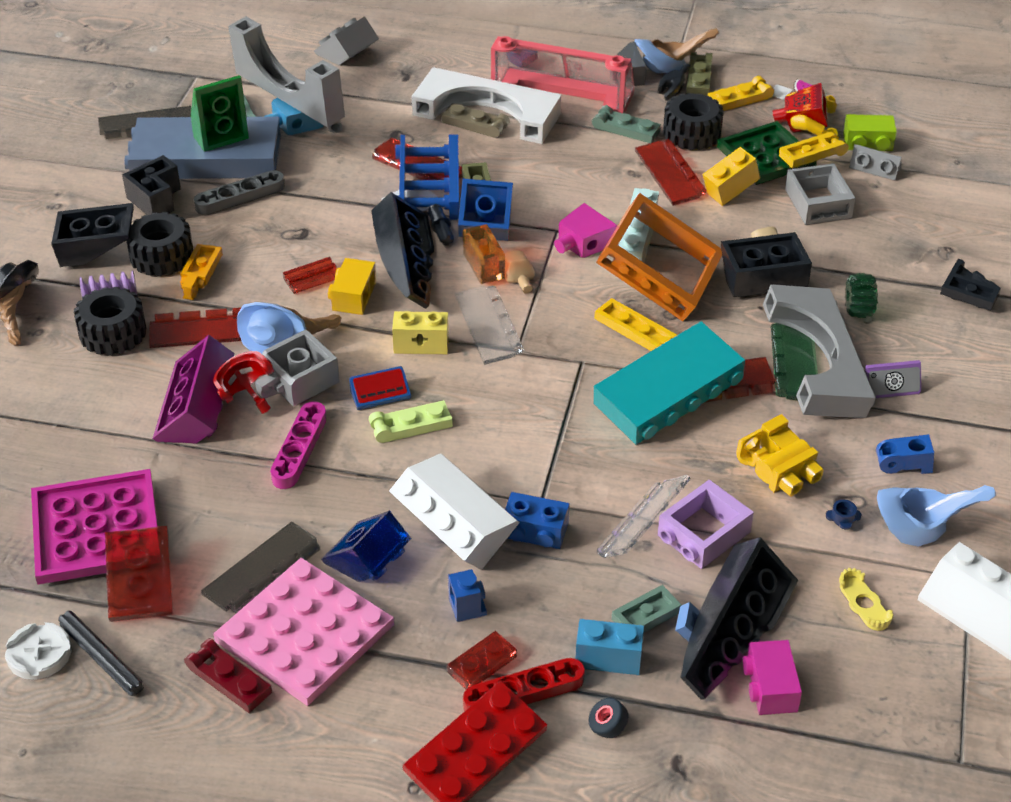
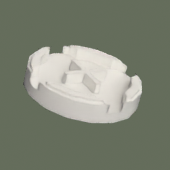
(38, 651)

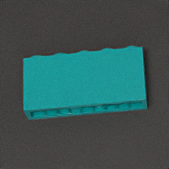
(668, 382)

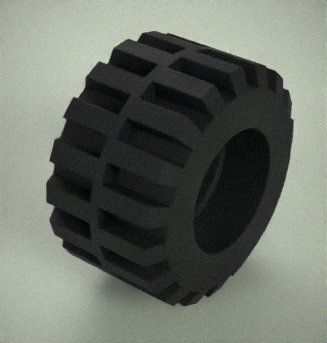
(693, 121)
(159, 244)
(110, 320)

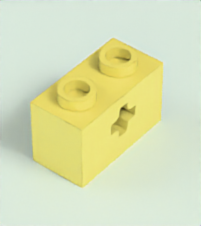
(420, 332)

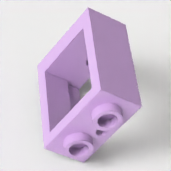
(718, 503)

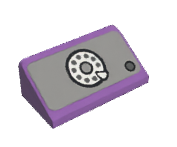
(895, 378)

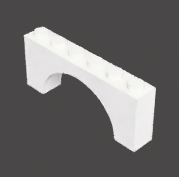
(532, 107)

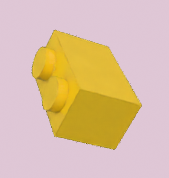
(731, 176)
(352, 286)

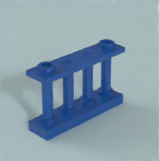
(449, 168)

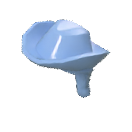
(921, 514)

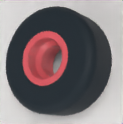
(614, 724)

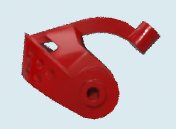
(260, 366)

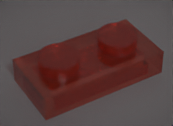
(482, 660)

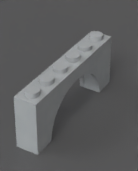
(316, 97)
(815, 312)

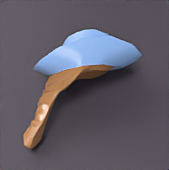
(670, 56)
(269, 323)

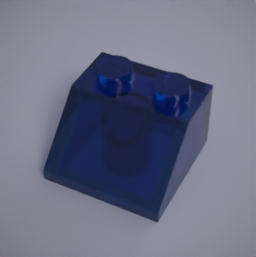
(368, 547)

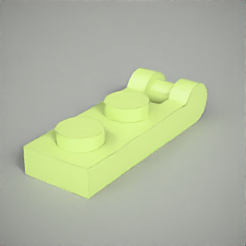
(410, 421)

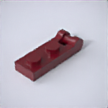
(228, 676)

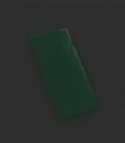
(792, 359)

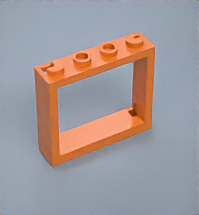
(645, 278)

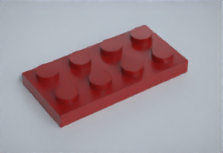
(475, 746)

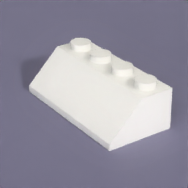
(455, 509)
(972, 596)

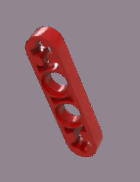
(522, 681)

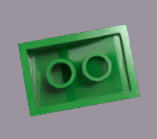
(219, 114)

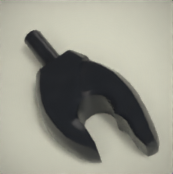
(674, 81)

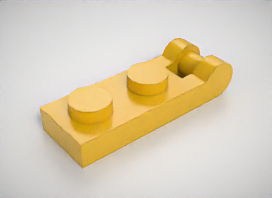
(743, 93)
(813, 149)

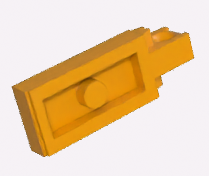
(199, 269)

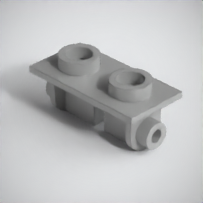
(875, 162)

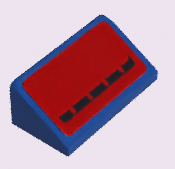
(379, 387)

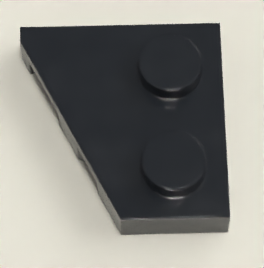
(970, 287)

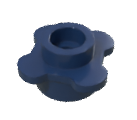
(844, 514)

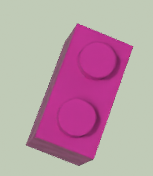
(772, 677)

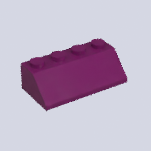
(191, 397)

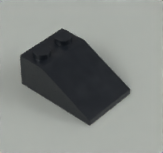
(90, 232)

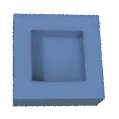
(686, 619)

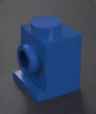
(466, 595)

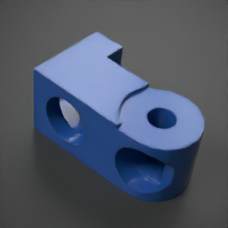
(906, 454)

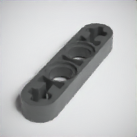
(214, 200)

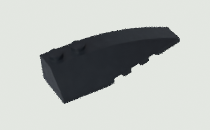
(405, 246)
(736, 611)

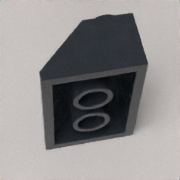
(765, 261)

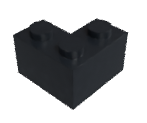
(152, 185)

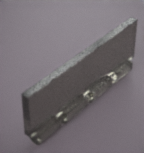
(113, 125)
(257, 569)

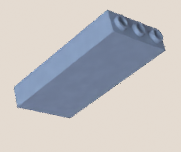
(175, 140)

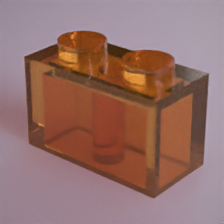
(484, 254)

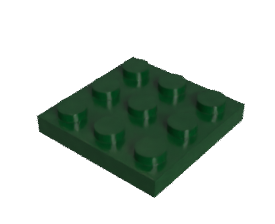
(764, 146)

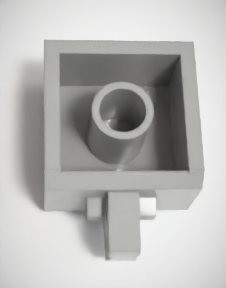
(300, 369)

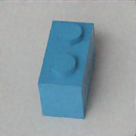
(609, 646)

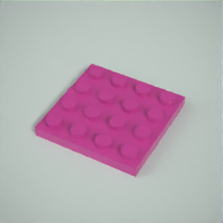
(76, 514)

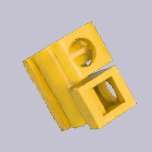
(782, 456)

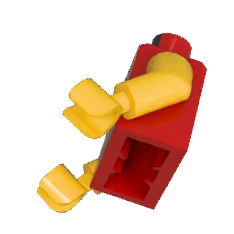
(807, 110)

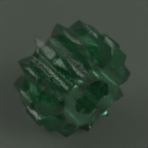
(861, 295)

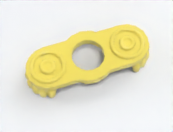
(853, 587)

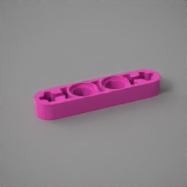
(294, 443)

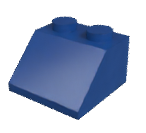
(486, 203)

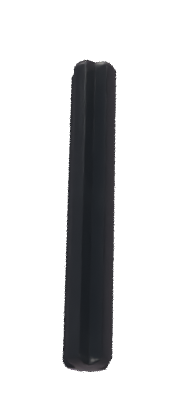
(101, 653)

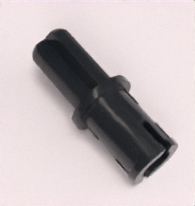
(440, 224)

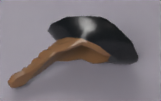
(12, 284)

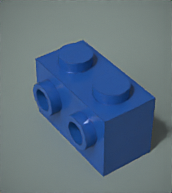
(535, 521)

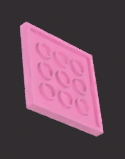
(304, 631)

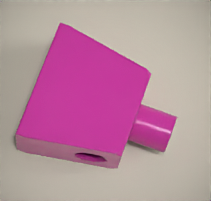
(584, 232)

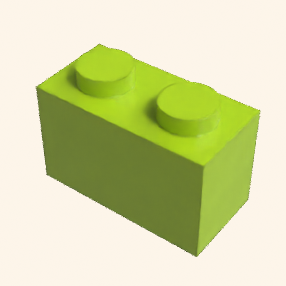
(870, 131)

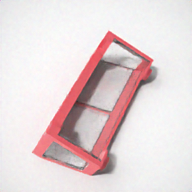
(564, 71)

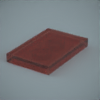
(138, 573)

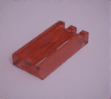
(310, 275)

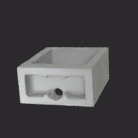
(820, 209)

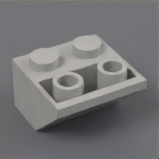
(347, 41)

